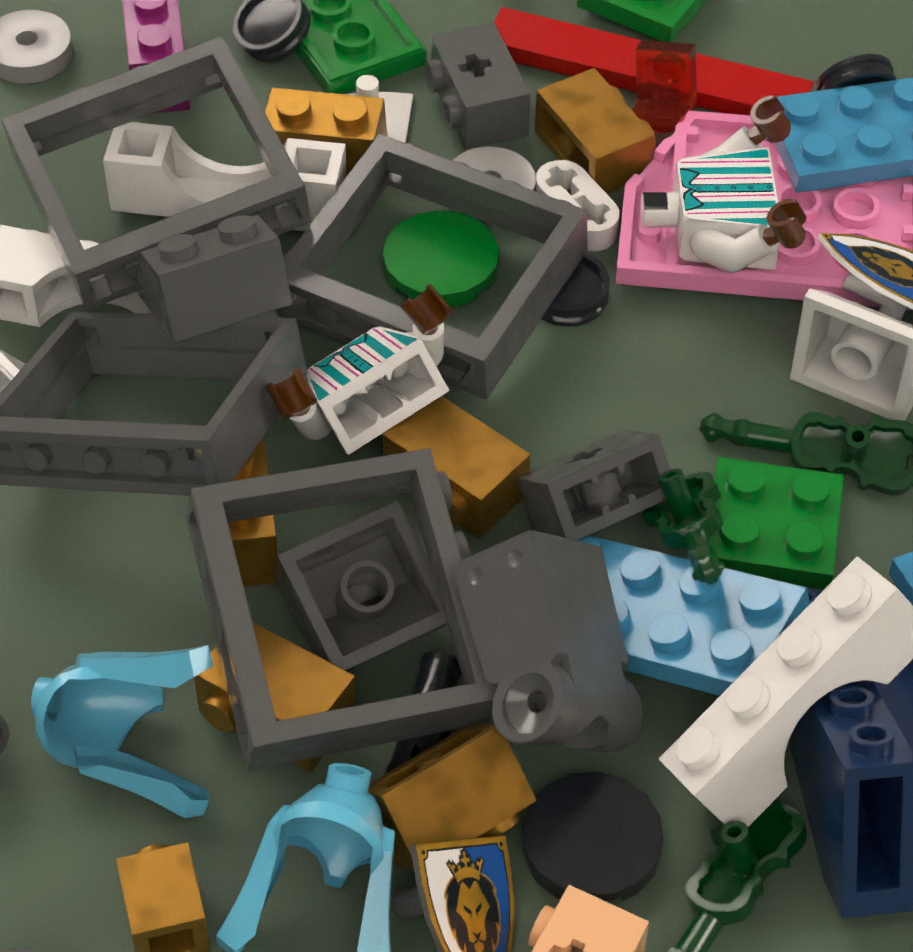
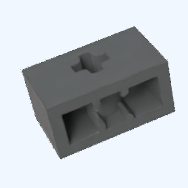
(478, 85)
(596, 485)

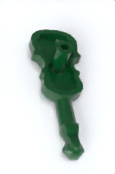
(872, 453)
(689, 520)
(734, 876)

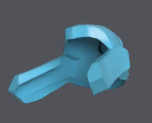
(94, 705)
(344, 831)

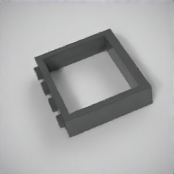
(126, 99)
(349, 313)
(134, 455)
(275, 742)

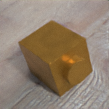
(163, 900)

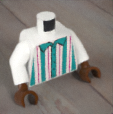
(728, 199)
(370, 379)

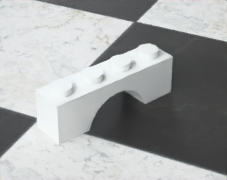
(160, 175)
(37, 282)
(739, 744)

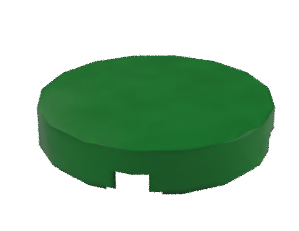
(443, 250)

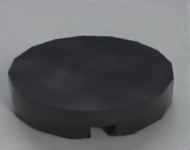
(592, 836)

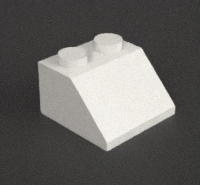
(855, 354)

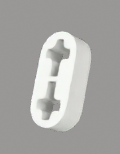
(602, 212)

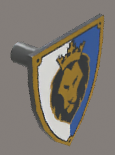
(462, 894)

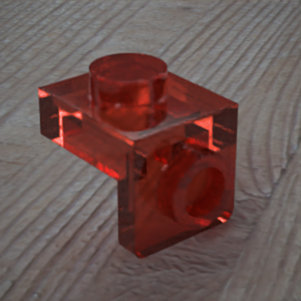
(665, 83)

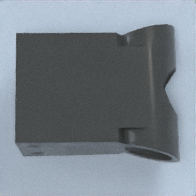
(550, 643)

